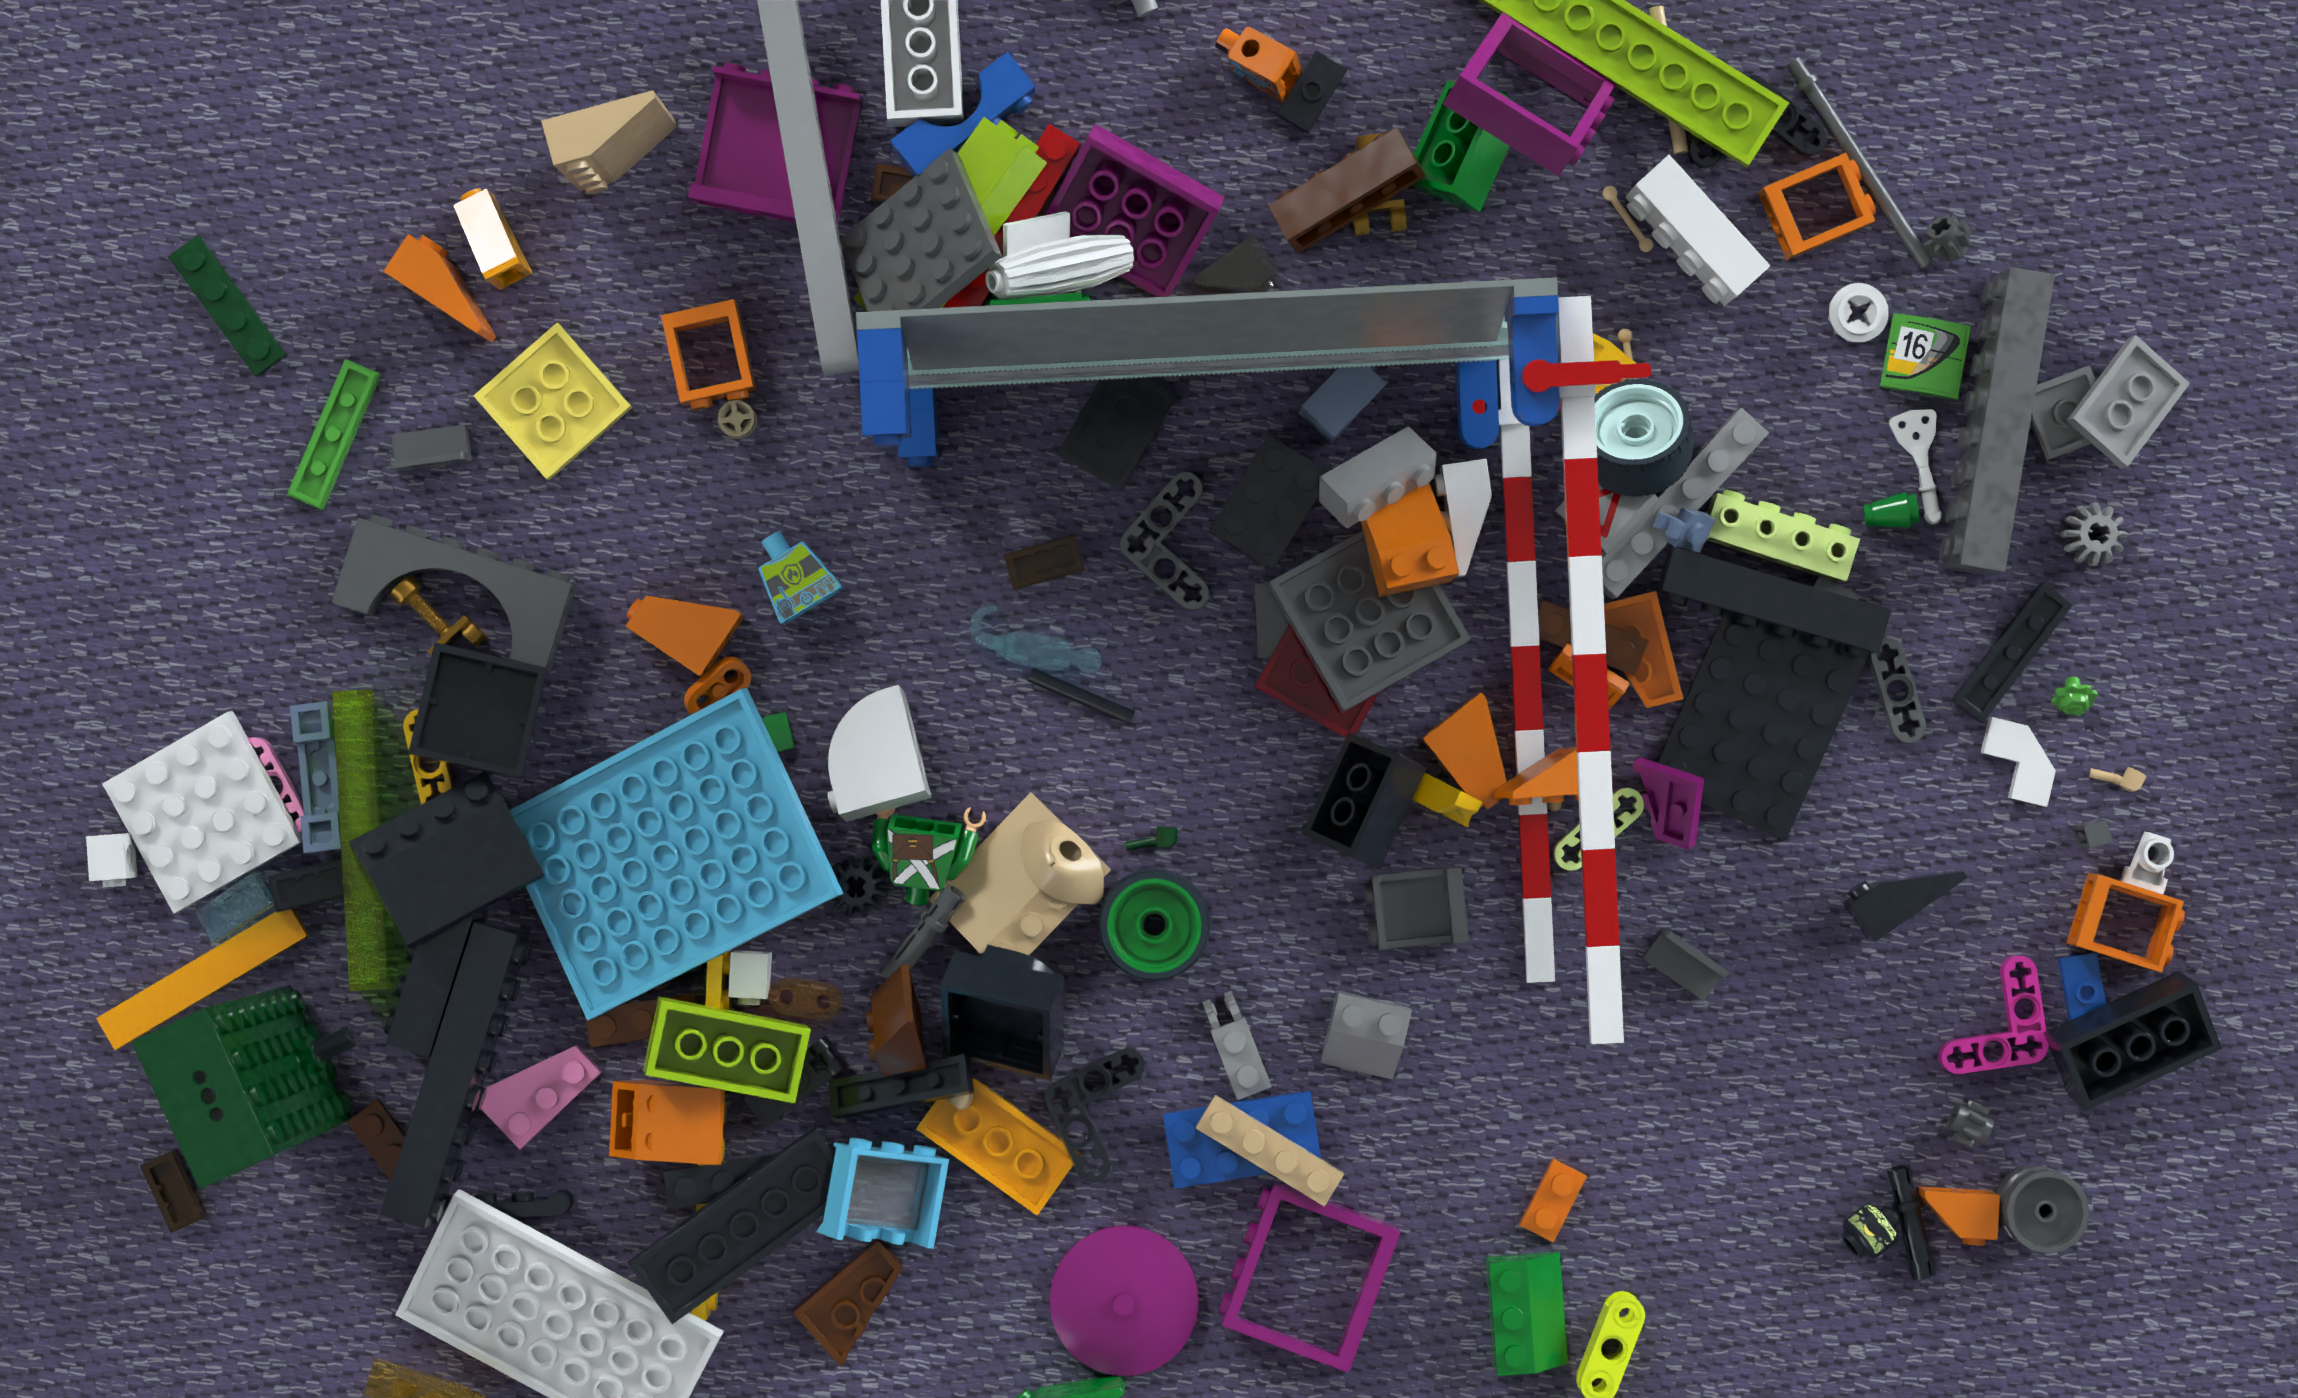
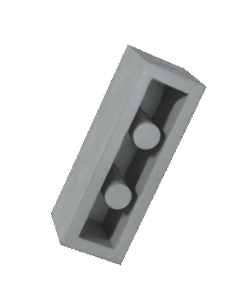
(1377, 477)

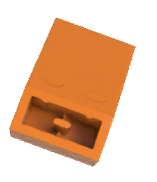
(666, 1122)

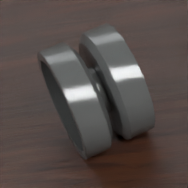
(2044, 1229)

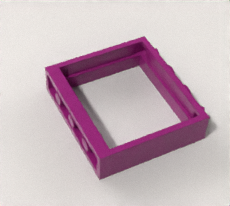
(1514, 123)
(1367, 1294)

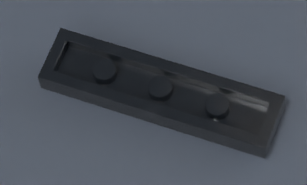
(2011, 652)
(876, 1093)

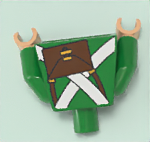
(923, 851)

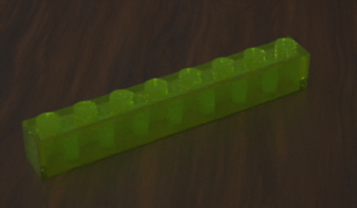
(359, 813)

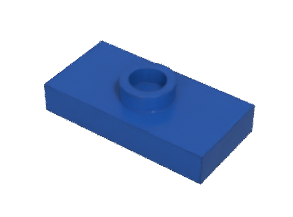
(2081, 983)

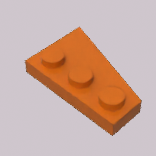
(1657, 675)

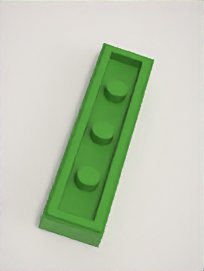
(334, 434)

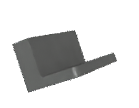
(431, 448)
(1684, 964)

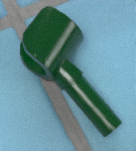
(1164, 838)

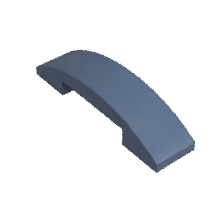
(315, 739)

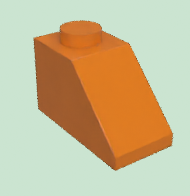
(1965, 1212)

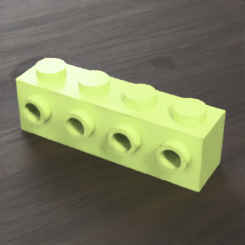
(1782, 538)

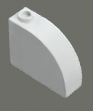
(876, 757)

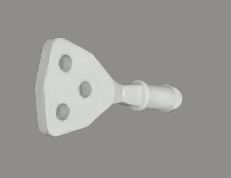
(1919, 452)

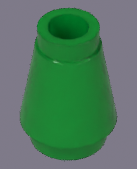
(1893, 511)

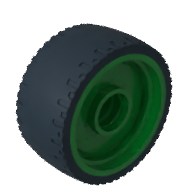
(1160, 954)

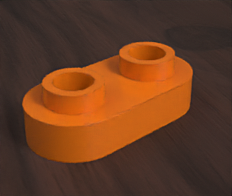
(716, 685)

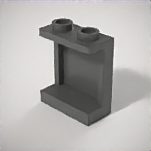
(1417, 908)

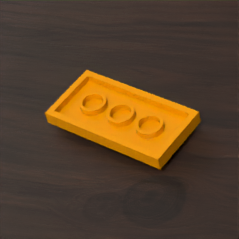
(1001, 1145)

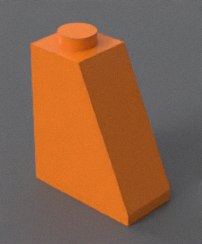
(684, 630)
(1469, 750)

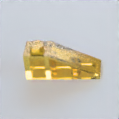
(398, 1381)

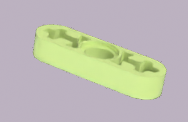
(1625, 817)

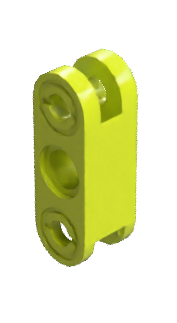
(1609, 1326)

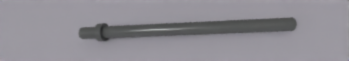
(1808, 84)

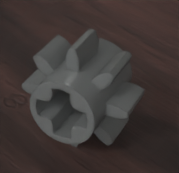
(1948, 238)
(1970, 1123)

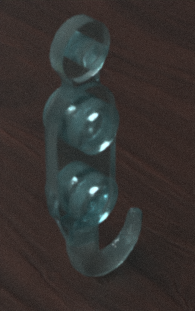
(1032, 648)

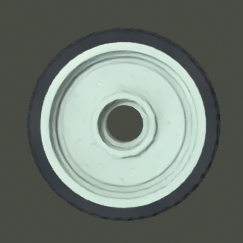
(1641, 437)

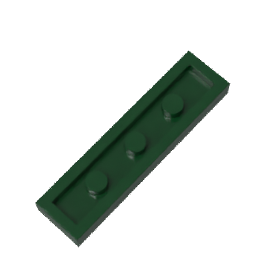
(227, 306)

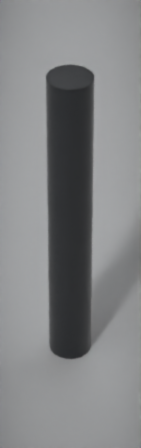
(1081, 696)

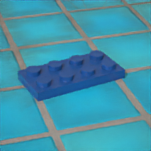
(1202, 1160)

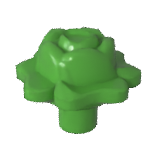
(2074, 697)

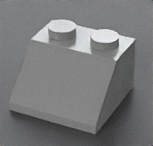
(1365, 1034)

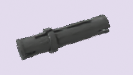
(932, 923)

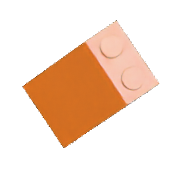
(427, 272)
(1410, 544)

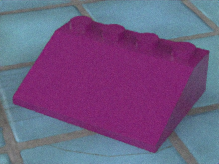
(1135, 195)

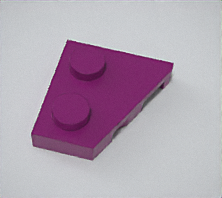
(1672, 801)

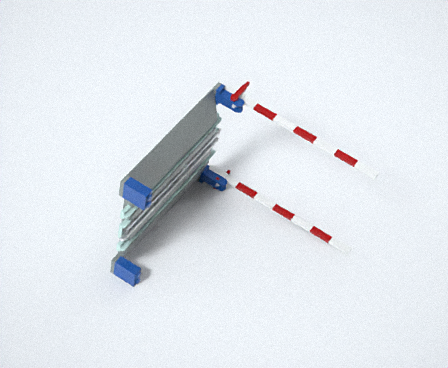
(1511, 325)

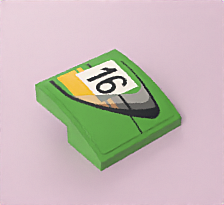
(1926, 356)

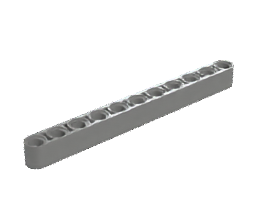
(809, 186)

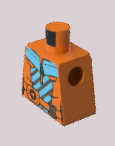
(1261, 61)

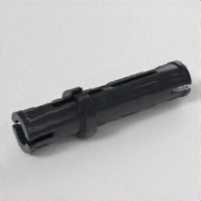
(1908, 1209)

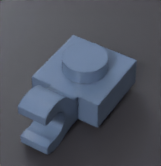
(1686, 530)

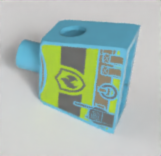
(795, 578)

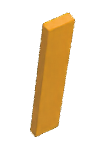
(202, 977)

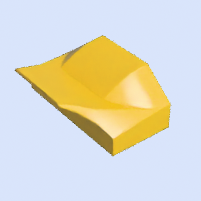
(1446, 800)

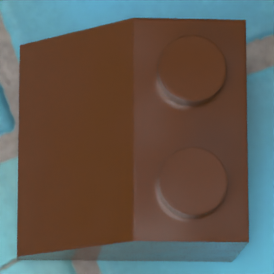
(896, 1025)

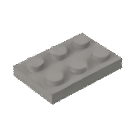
(2128, 402)

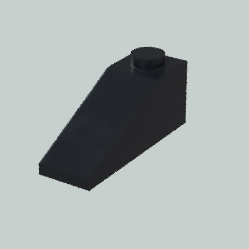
(1890, 902)

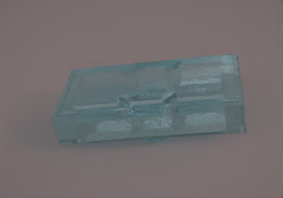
(235, 908)

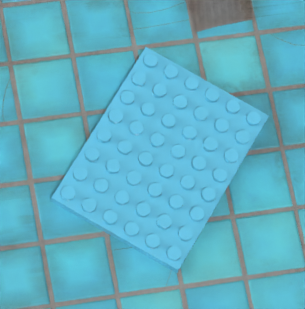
(672, 854)

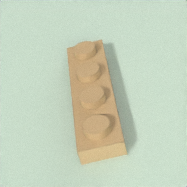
(1269, 1150)

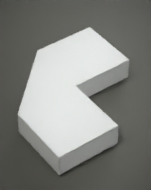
(2033, 769)

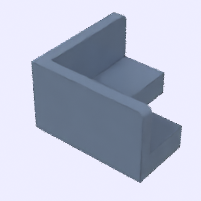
(1341, 400)

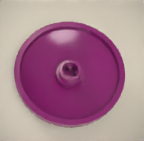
(1124, 1300)

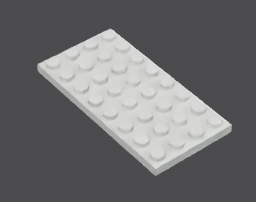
(549, 1312)

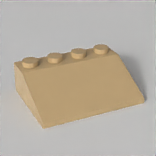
(606, 139)
(1001, 900)

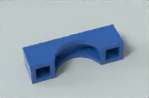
(1002, 90)

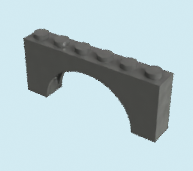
(385, 556)

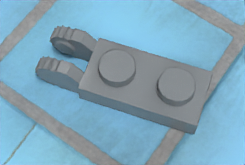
(1237, 1050)

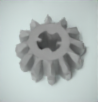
(2108, 537)

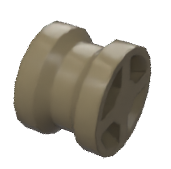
(729, 414)

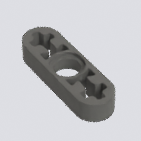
(1911, 696)

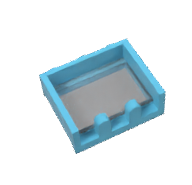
(885, 1193)

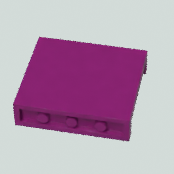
(743, 148)

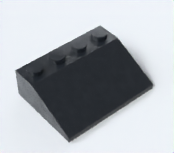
(446, 859)

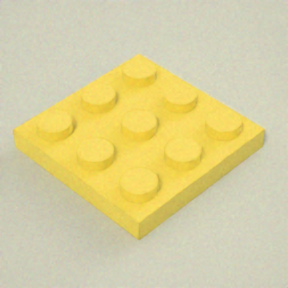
(552, 401)

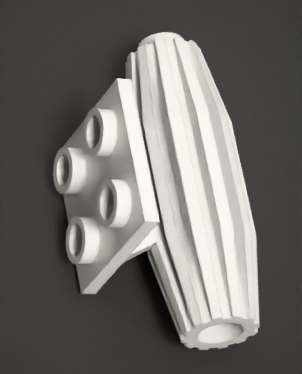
(1046, 261)

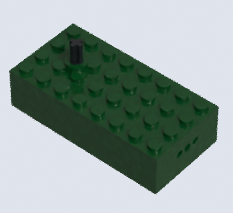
(245, 1081)

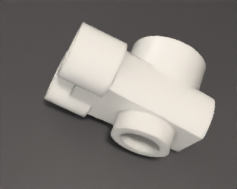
(2146, 872)

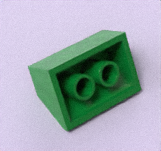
(1458, 157)
(1526, 1312)

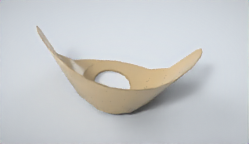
(1066, 880)

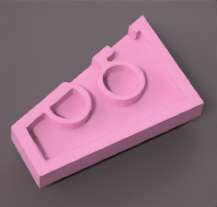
(538, 1094)

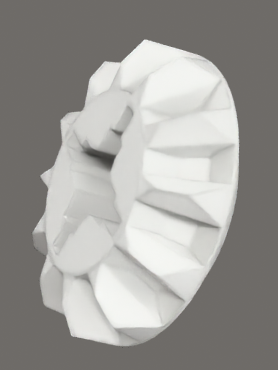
(1875, 314)

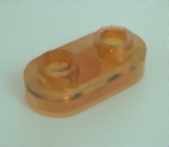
(805, 998)

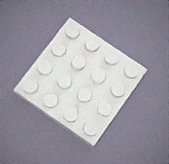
(203, 812)

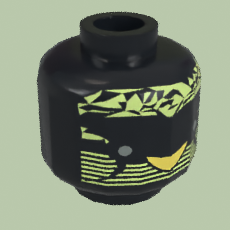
(1870, 1231)

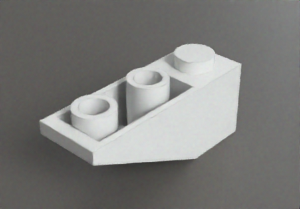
(1466, 501)

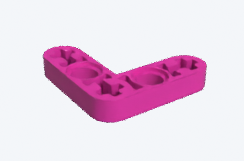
(2017, 1028)

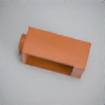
(1782, 219)
(701, 317)
(2090, 911)

